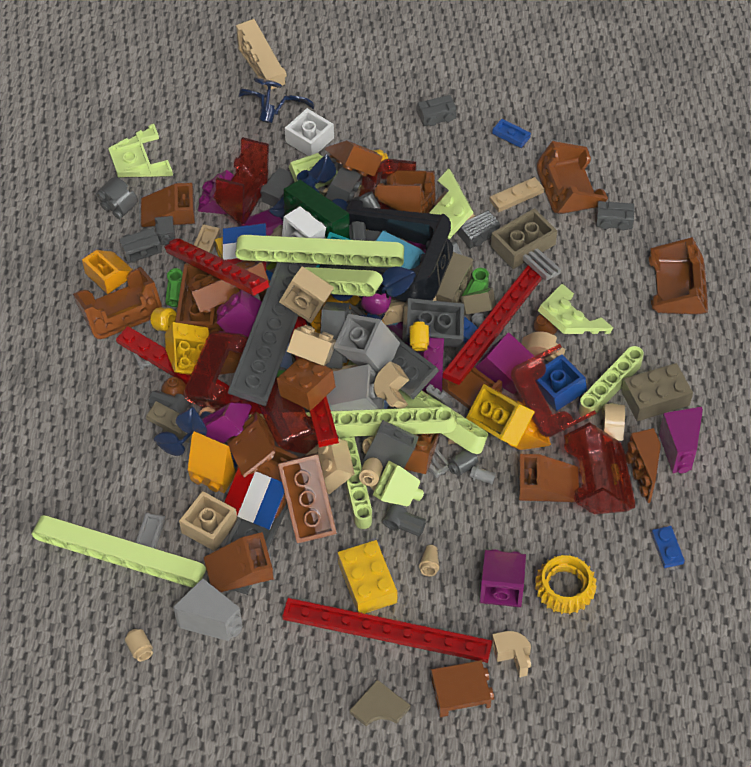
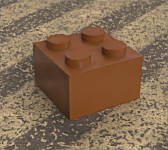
(306, 383)

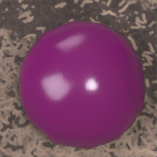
(376, 304)

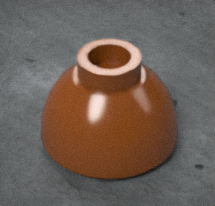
(542, 324)
(173, 386)

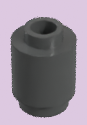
(462, 462)

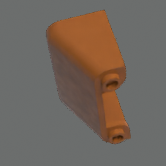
(566, 180)
(408, 191)
(679, 278)
(121, 308)

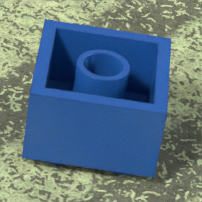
(561, 383)

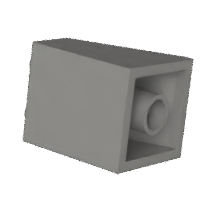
(366, 342)
(354, 390)
(208, 613)

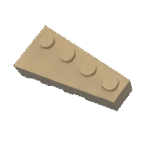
(258, 53)

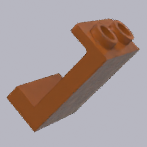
(470, 387)
(461, 687)

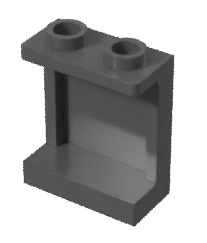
(391, 445)

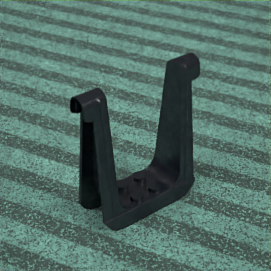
(415, 227)

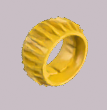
(570, 564)

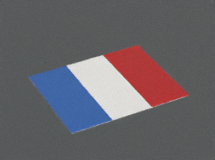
(230, 239)
(255, 497)

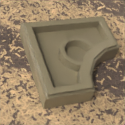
(379, 704)

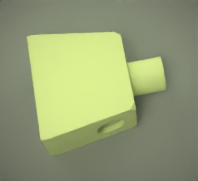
(398, 486)

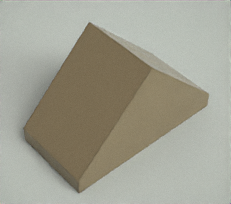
(479, 301)

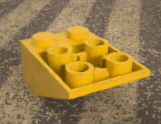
(184, 345)

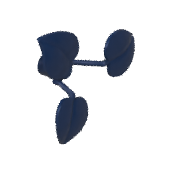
(267, 109)
(322, 171)
(396, 282)
(188, 422)

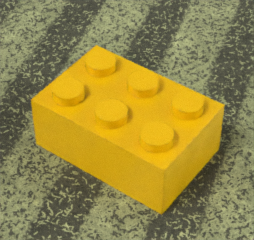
(500, 415)
(367, 577)

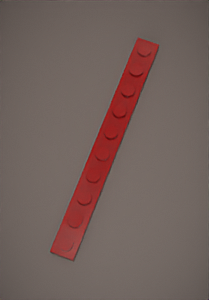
(217, 266)
(492, 326)
(158, 356)
(321, 413)
(387, 630)

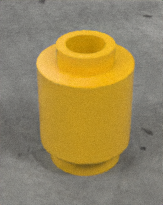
(419, 336)

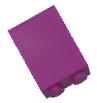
(239, 313)
(434, 355)
(502, 359)
(680, 437)
(503, 578)

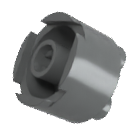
(116, 197)

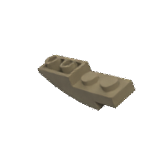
(165, 418)

